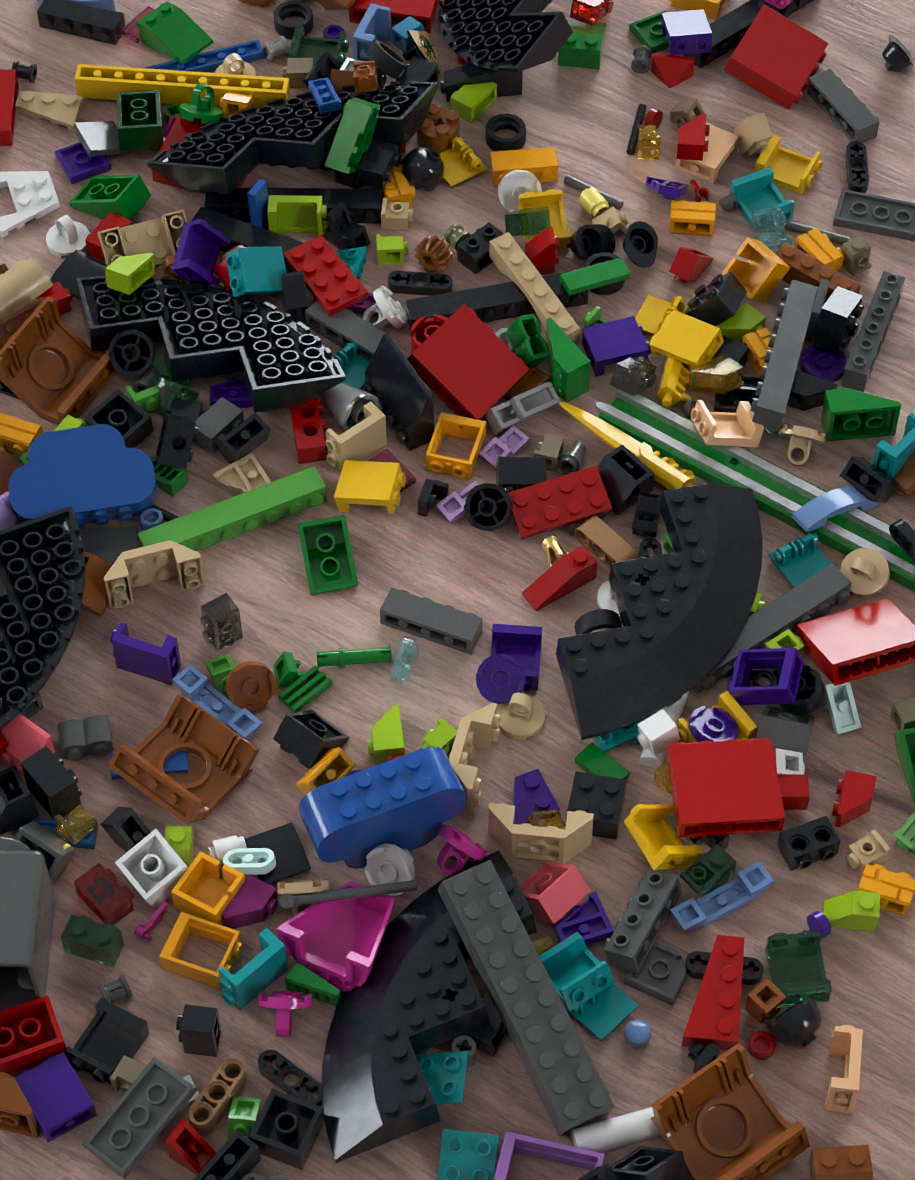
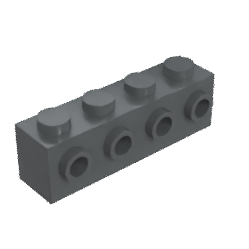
(642, 920)

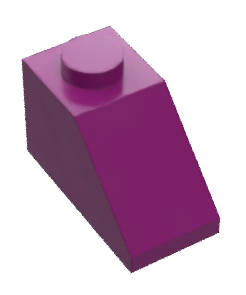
(250, 904)

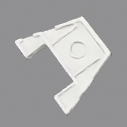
(32, 197)

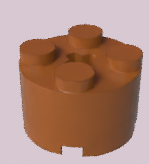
(439, 128)

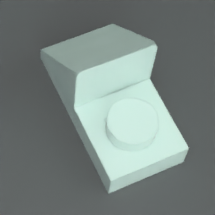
(841, 707)

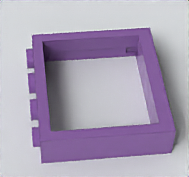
(545, 1150)

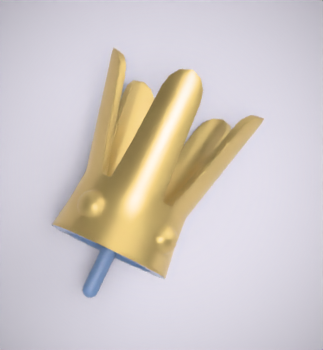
(552, 546)

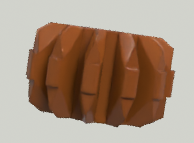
(434, 254)

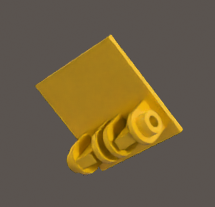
(460, 162)
(656, 310)

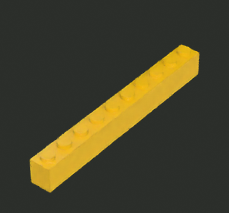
(175, 86)

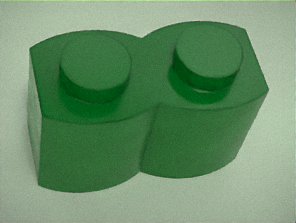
(527, 340)

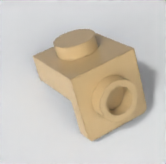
(613, 220)

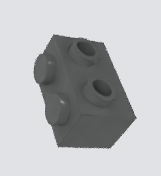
(217, 423)

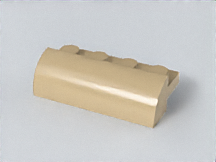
(21, 286)

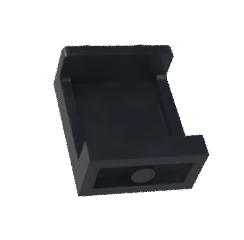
(107, 1040)

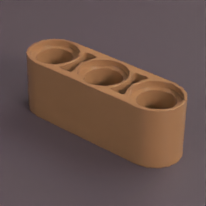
(604, 542)
(218, 1084)

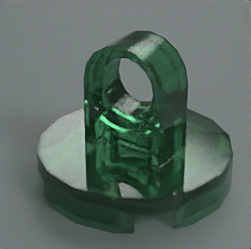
(173, 392)

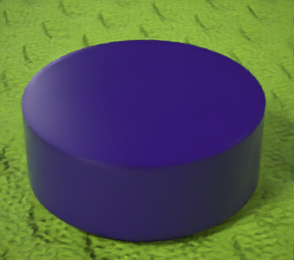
(333, 31)
(819, 923)

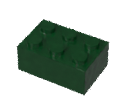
(139, 120)

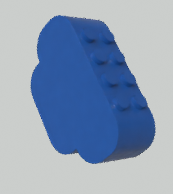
(85, 471)
(388, 804)

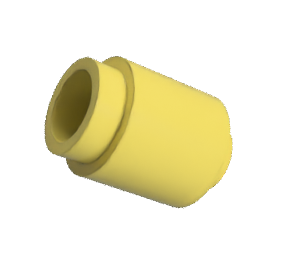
(593, 202)

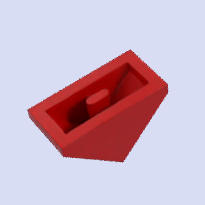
(189, 1148)

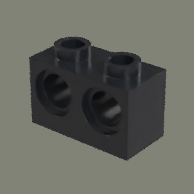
(805, 838)

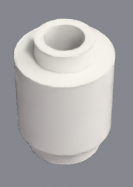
(222, 846)

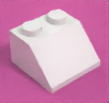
(152, 868)

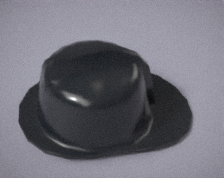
(896, 55)
(591, 240)
(641, 244)

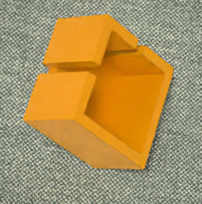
(760, 273)
(202, 890)

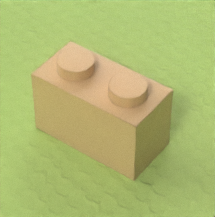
(753, 134)

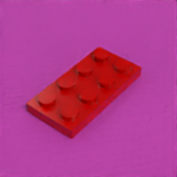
(326, 275)
(559, 502)

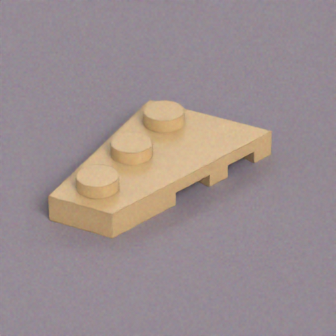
(57, 108)

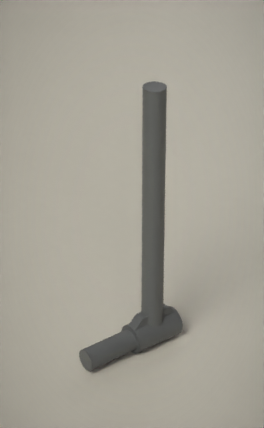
(287, 900)

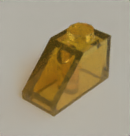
(716, 376)

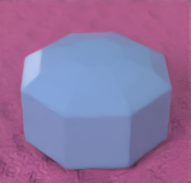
(151, 518)
(637, 1033)

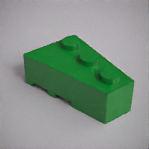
(353, 135)

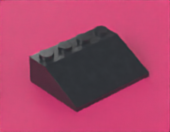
(401, 394)

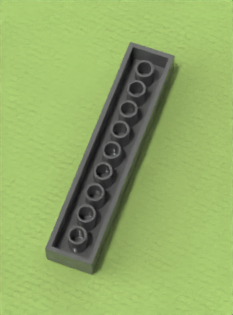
(525, 998)

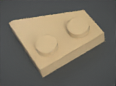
(242, 475)

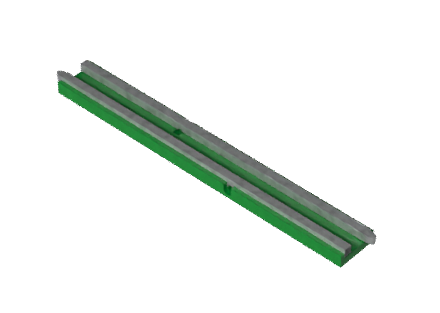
(773, 487)

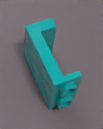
(758, 192)
(256, 270)
(891, 458)
(576, 971)
(257, 974)

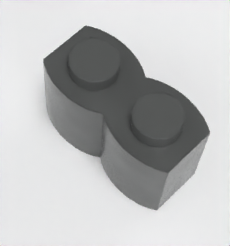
(85, 737)

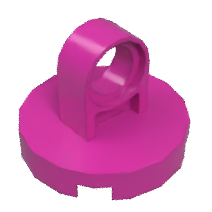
(460, 846)
(284, 1003)

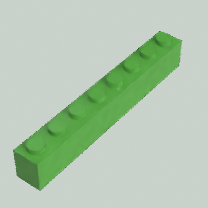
(241, 512)

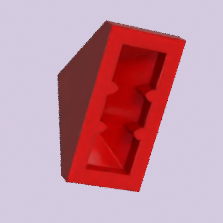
(672, 68)

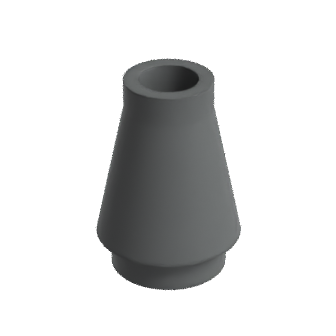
(571, 459)

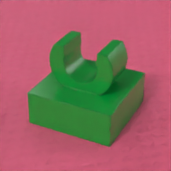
(286, 669)

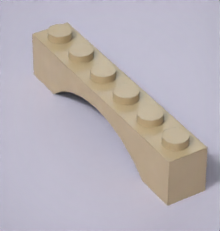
(516, 265)

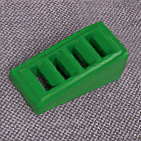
(169, 486)
(305, 981)

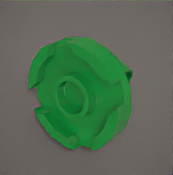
(201, 108)

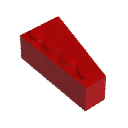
(718, 1001)

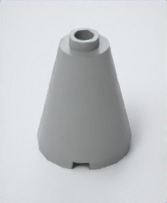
(347, 404)

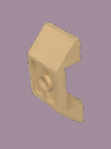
(153, 236)
(150, 565)
(479, 732)
(539, 843)

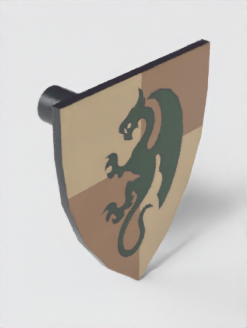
(422, 48)

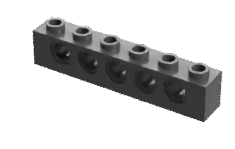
(873, 331)

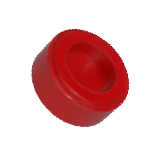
(654, 117)
(761, 1045)

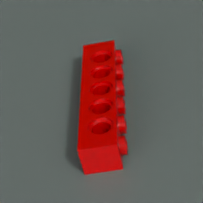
(308, 431)

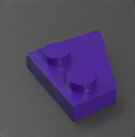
(670, 189)
(233, 391)
(531, 795)
(588, 920)

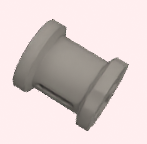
(275, 48)

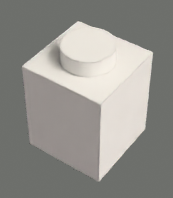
(657, 732)

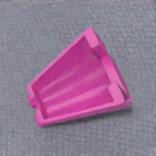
(339, 937)

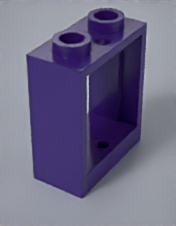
(774, 658)

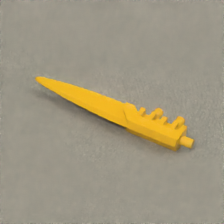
(672, 382)
(664, 469)

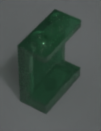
(314, 47)
(798, 966)

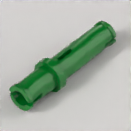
(352, 657)

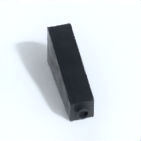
(507, 82)

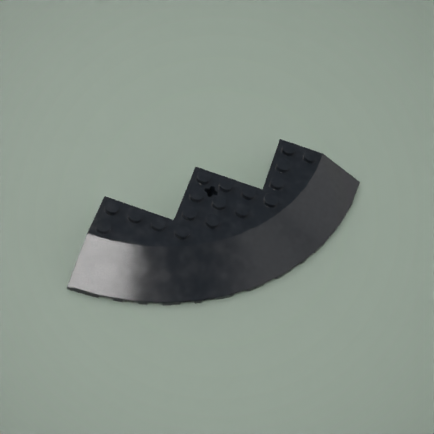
(503, 32)
(285, 135)
(215, 334)
(38, 604)
(674, 611)
(408, 1004)

